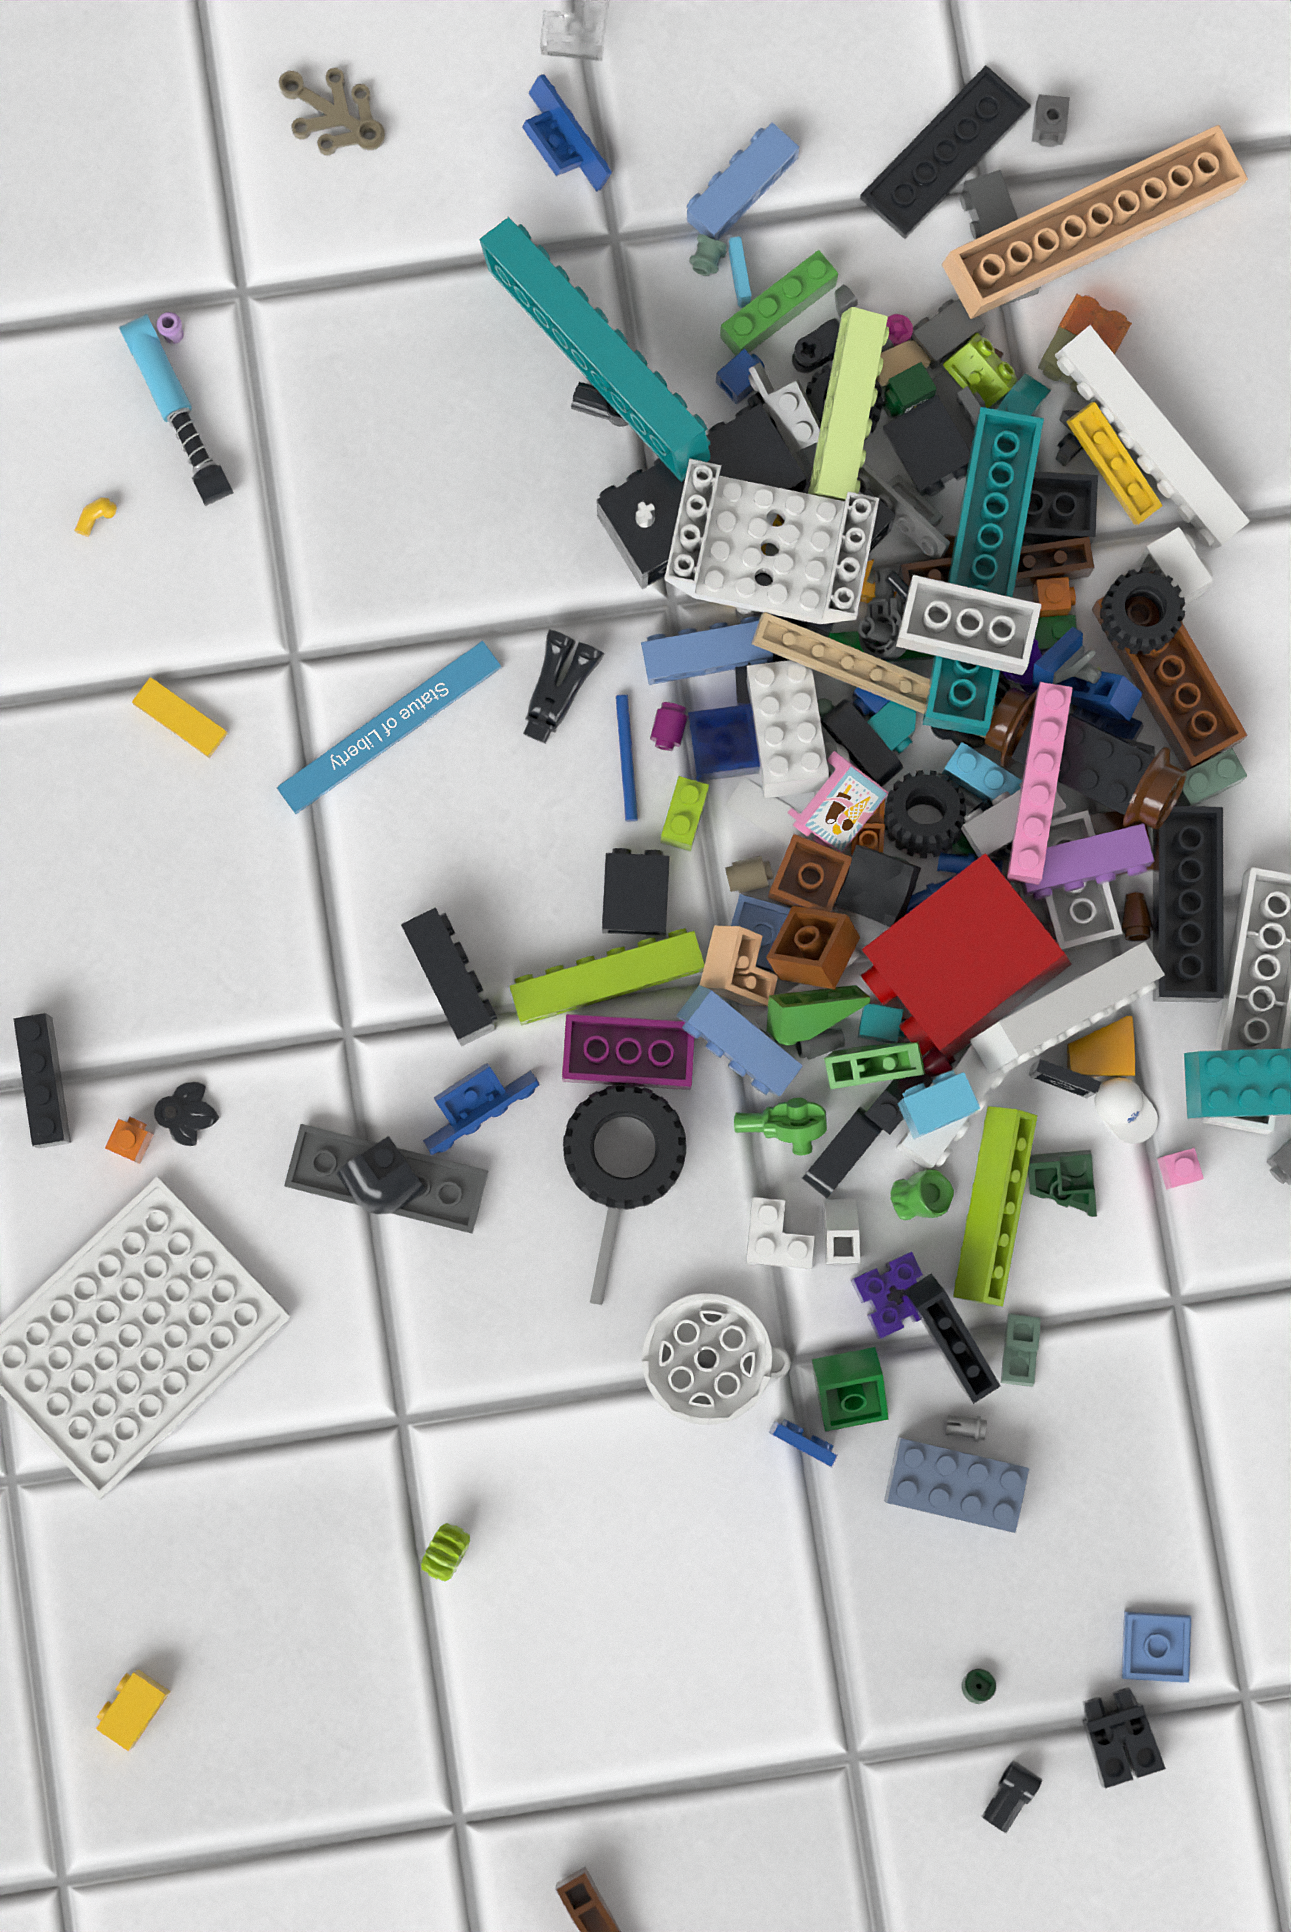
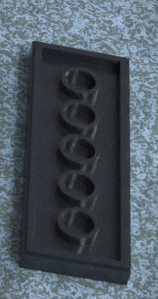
(945, 152)

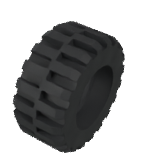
(615, 1103)

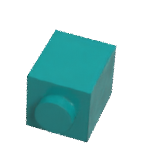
(881, 1023)

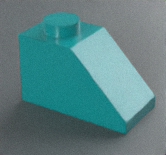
(1025, 396)
(895, 726)

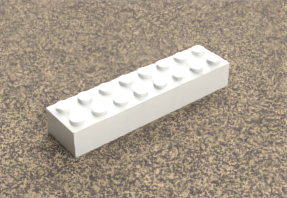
(1258, 978)

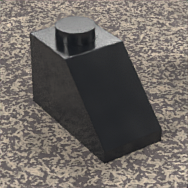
(885, 1109)

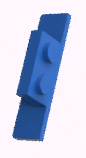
(561, 138)
(475, 1101)

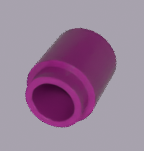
(669, 726)

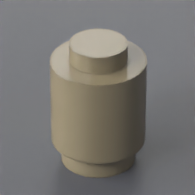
(749, 874)

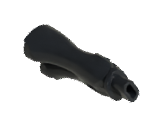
(551, 702)

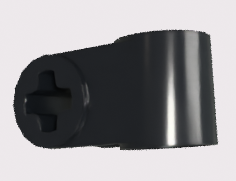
(820, 344)

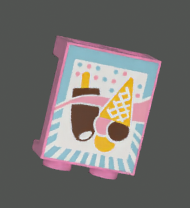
(840, 805)

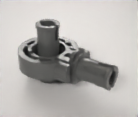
(882, 621)

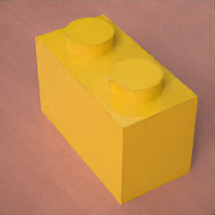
(132, 1709)

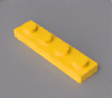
(1114, 463)

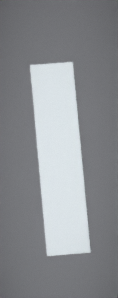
(767, 813)

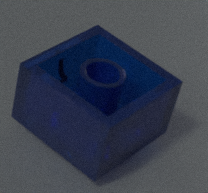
(723, 742)

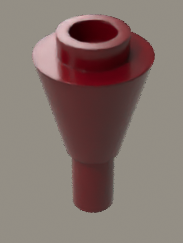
(937, 1063)

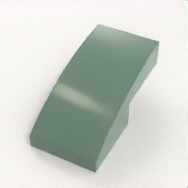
(1020, 1350)

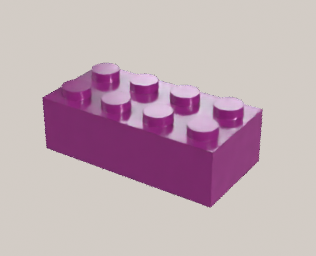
(627, 1052)

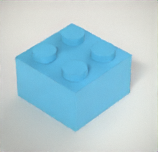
(939, 1104)

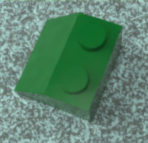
(850, 1389)

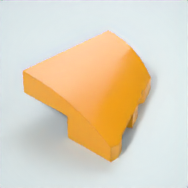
(1104, 1051)

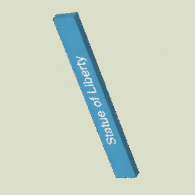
(389, 727)

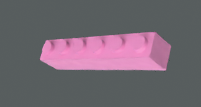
(1039, 783)

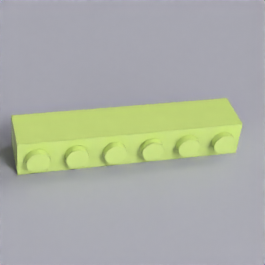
(848, 404)

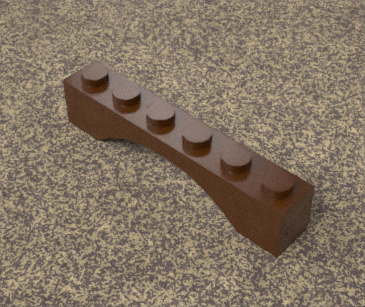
(585, 1903)

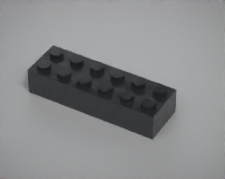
(1189, 905)

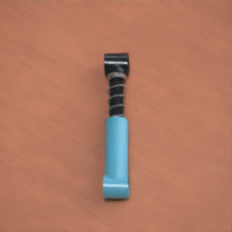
(174, 406)

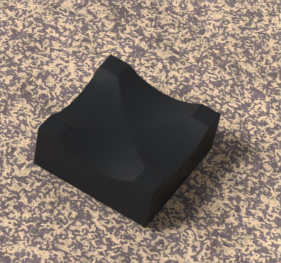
(878, 886)

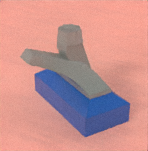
(1065, 661)

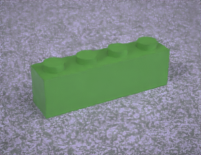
(779, 304)

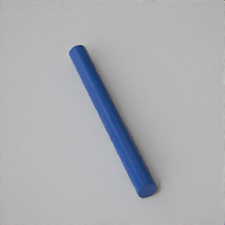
(626, 758)

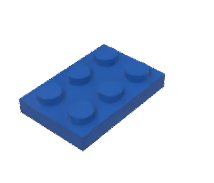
(814, 1447)

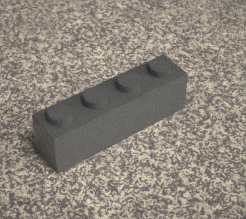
(989, 208)

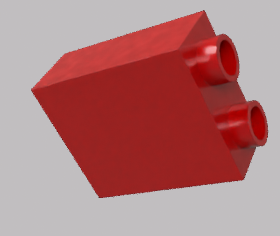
(963, 959)

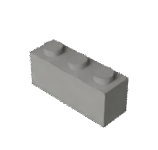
(994, 828)

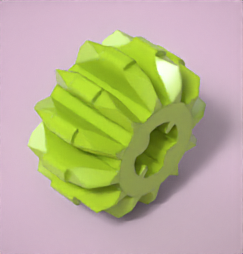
(445, 1552)

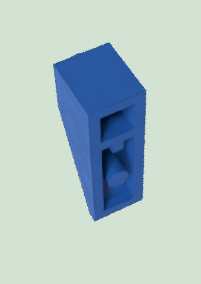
(1110, 697)

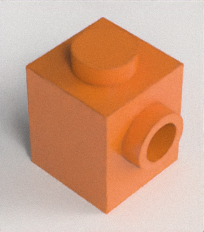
(1054, 596)
(129, 1139)

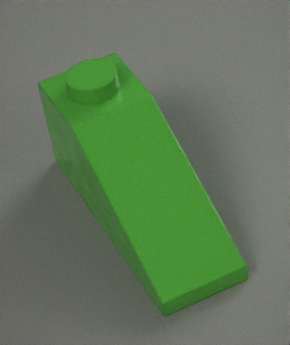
(808, 1013)
(873, 1064)

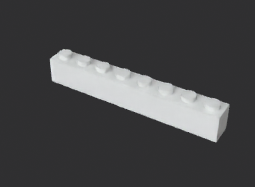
(1151, 438)

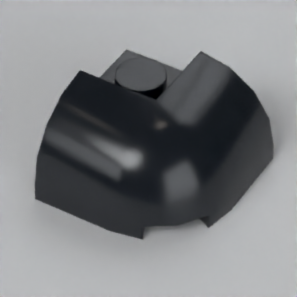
(381, 1179)

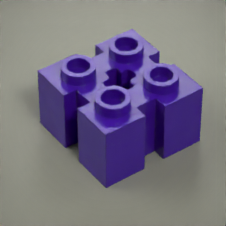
(875, 1287)

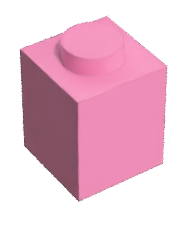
(1180, 1168)

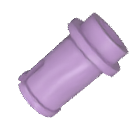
(168, 330)

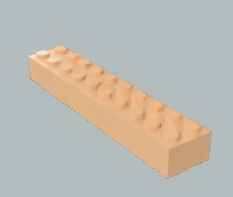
(1094, 221)

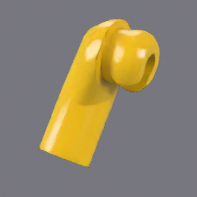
(92, 512)

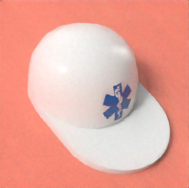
(1126, 1110)

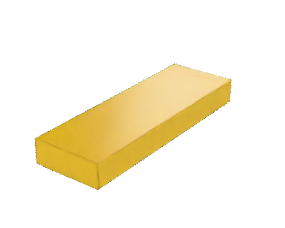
(179, 717)

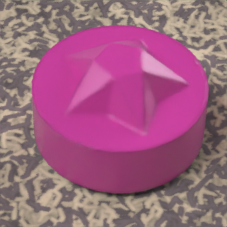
(899, 329)

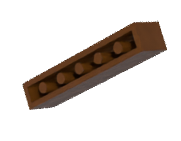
(1036, 562)

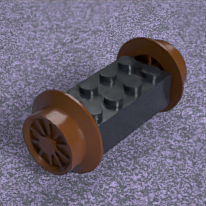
(1094, 762)

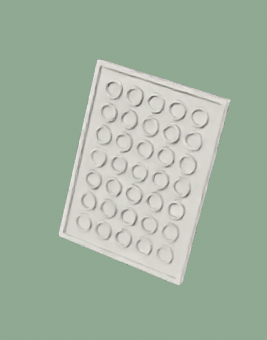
(131, 1337)

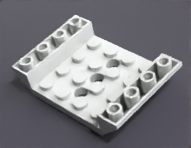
(818, 556)

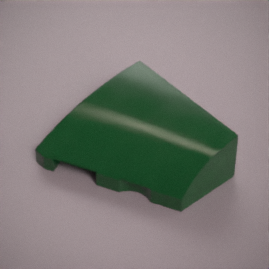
(1064, 1178)

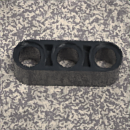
(862, 743)
(842, 1153)

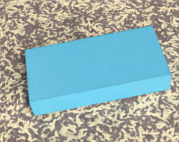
(739, 271)

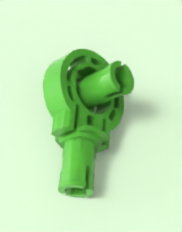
(787, 1123)

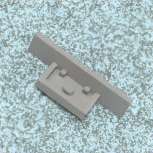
(791, 414)
(913, 512)

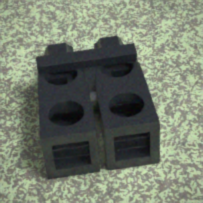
(1119, 1728)

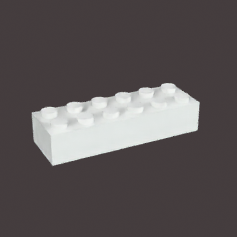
(1068, 1010)

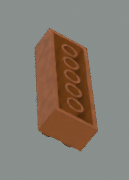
(1179, 691)

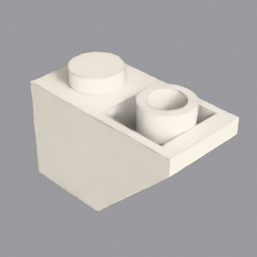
(841, 1231)

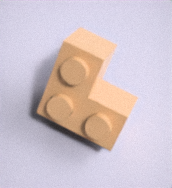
(732, 968)

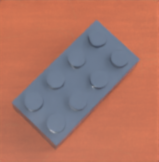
(956, 1485)

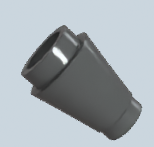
(821, 1044)

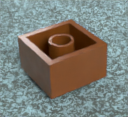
(809, 875)
(813, 947)

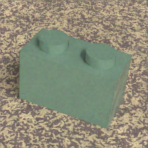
(1212, 778)

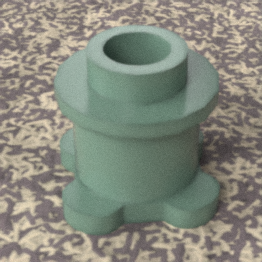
(707, 255)

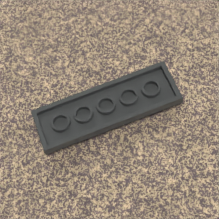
(451, 1187)

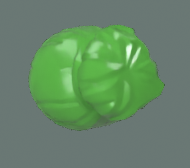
(922, 1195)

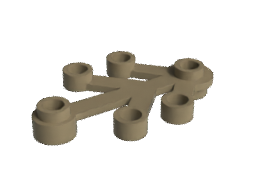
(335, 114)

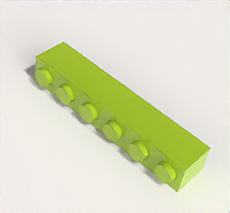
(607, 977)
(995, 1206)

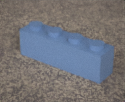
(742, 183)
(702, 652)
(739, 1041)

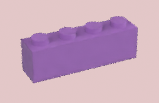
(1093, 859)

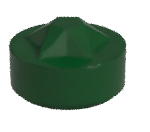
(978, 1686)

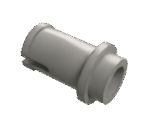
(966, 1427)

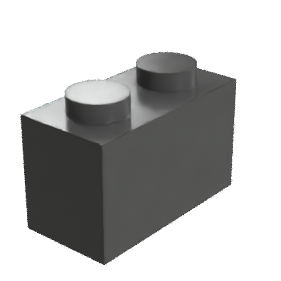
(946, 332)

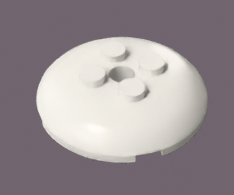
(740, 1366)

